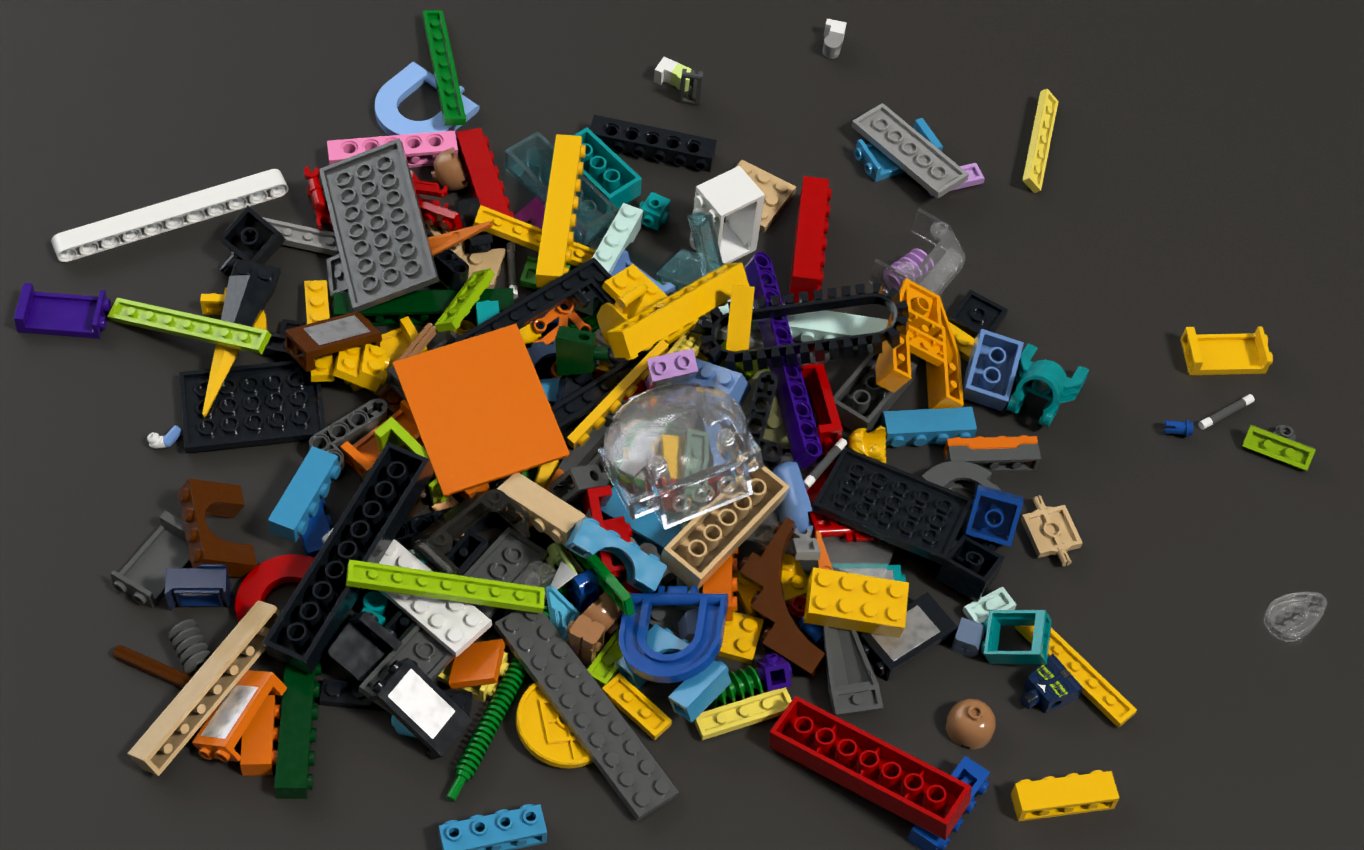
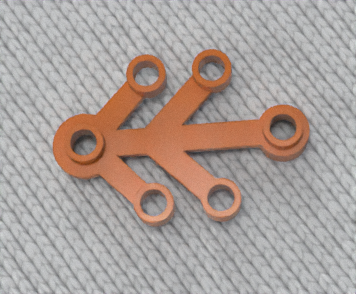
(563, 321)

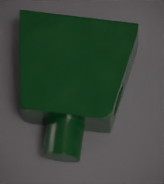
(577, 351)

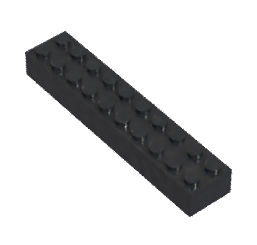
(360, 534)

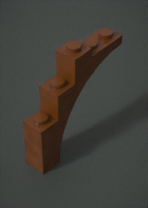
(769, 604)

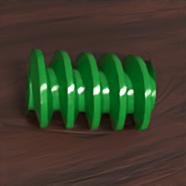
(740, 683)

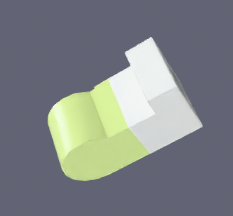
(670, 72)

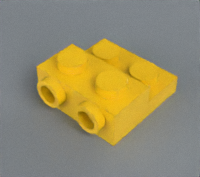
(362, 366)

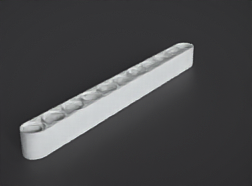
(168, 215)

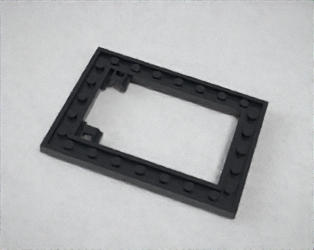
(587, 278)

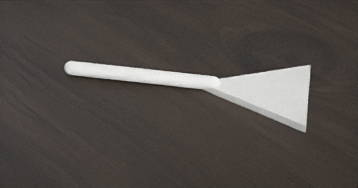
(562, 576)

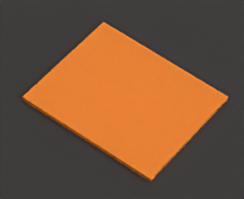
(480, 409)

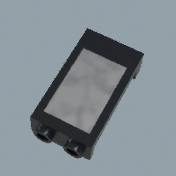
(924, 629)
(421, 706)

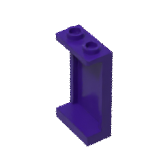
(61, 313)

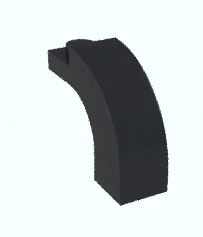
(467, 211)

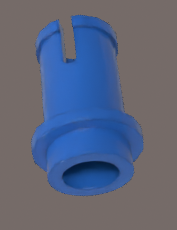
(1180, 427)
(812, 630)

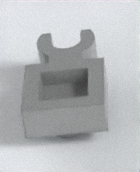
(804, 546)

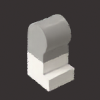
(834, 37)

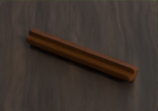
(151, 666)

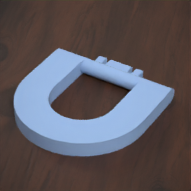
(398, 89)

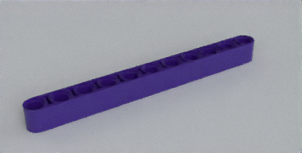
(791, 387)

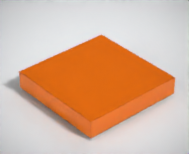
(477, 664)

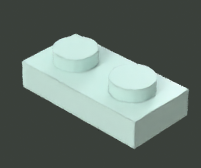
(995, 600)

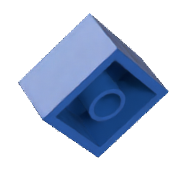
(994, 515)

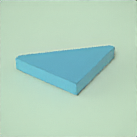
(560, 610)

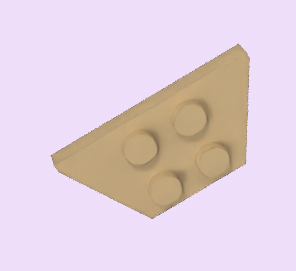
(482, 261)

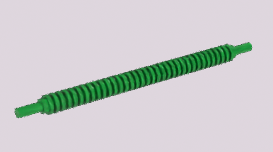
(491, 720)

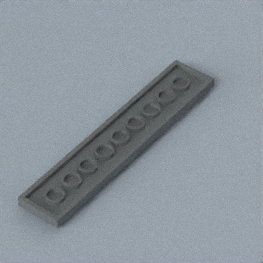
(502, 562)
(587, 712)

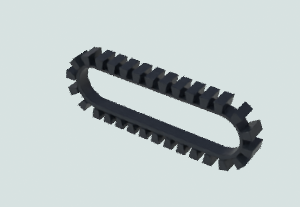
(892, 333)

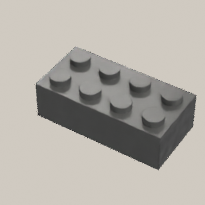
(862, 401)

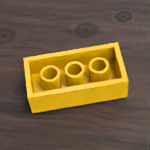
(856, 602)

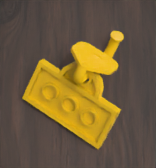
(632, 294)

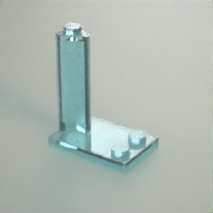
(691, 266)

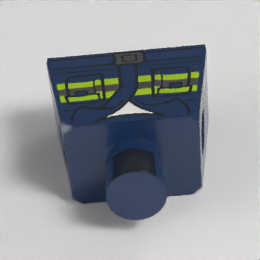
(1050, 686)

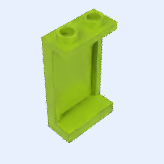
(394, 433)

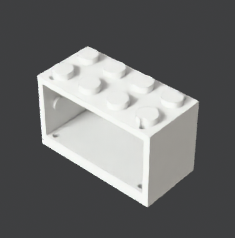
(741, 202)

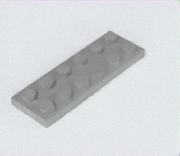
(910, 150)

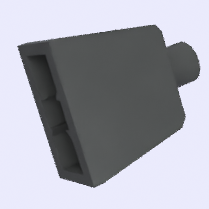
(583, 478)

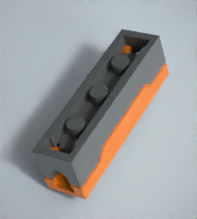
(996, 453)

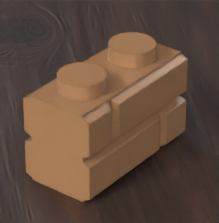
(586, 638)

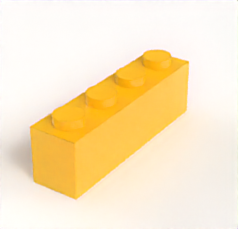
(1064, 795)

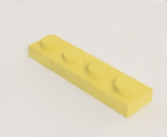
(742, 713)

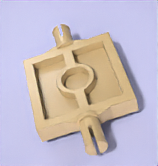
(1051, 531)

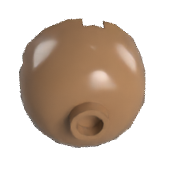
(449, 171)
(605, 612)
(971, 723)

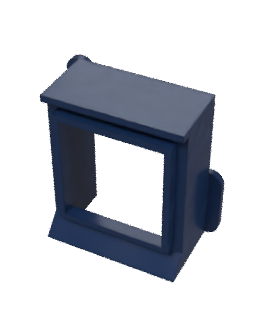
(198, 586)

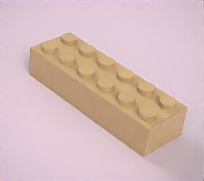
(717, 534)

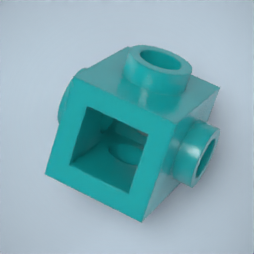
(655, 211)

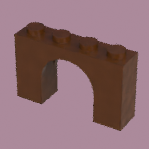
(206, 498)

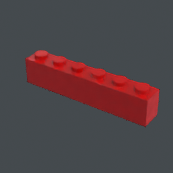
(480, 170)

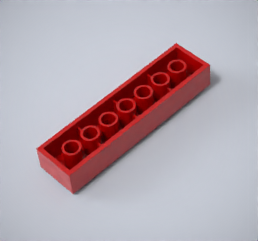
(870, 767)

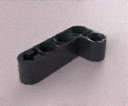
(761, 417)

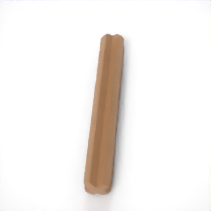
(414, 348)

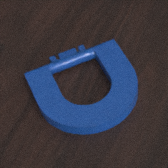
(687, 662)

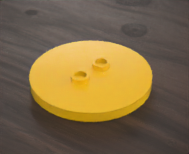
(546, 733)

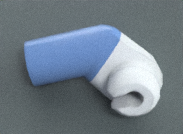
(165, 441)

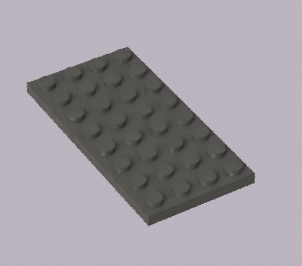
(378, 225)

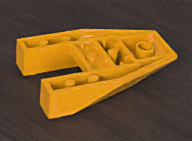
(929, 339)

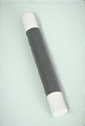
(512, 271)
(1214, 418)
(824, 463)

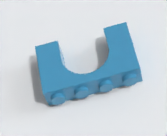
(692, 694)

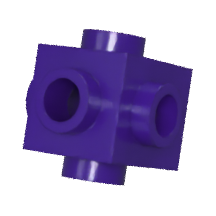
(774, 672)

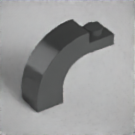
(960, 476)

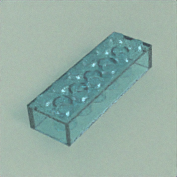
(531, 165)

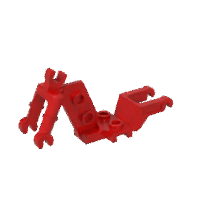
(315, 193)

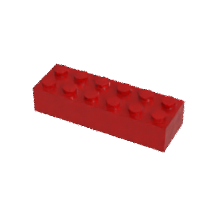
(810, 237)

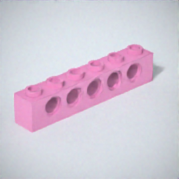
(419, 148)

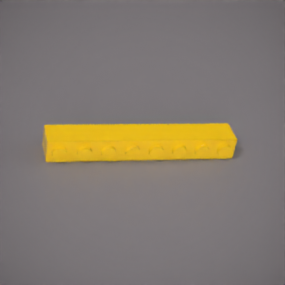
(559, 209)
(676, 311)

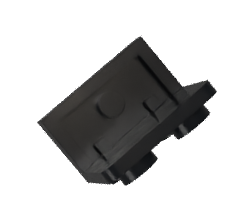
(362, 645)

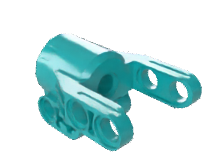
(1059, 387)

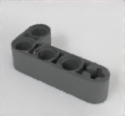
(366, 417)

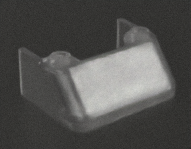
(936, 269)

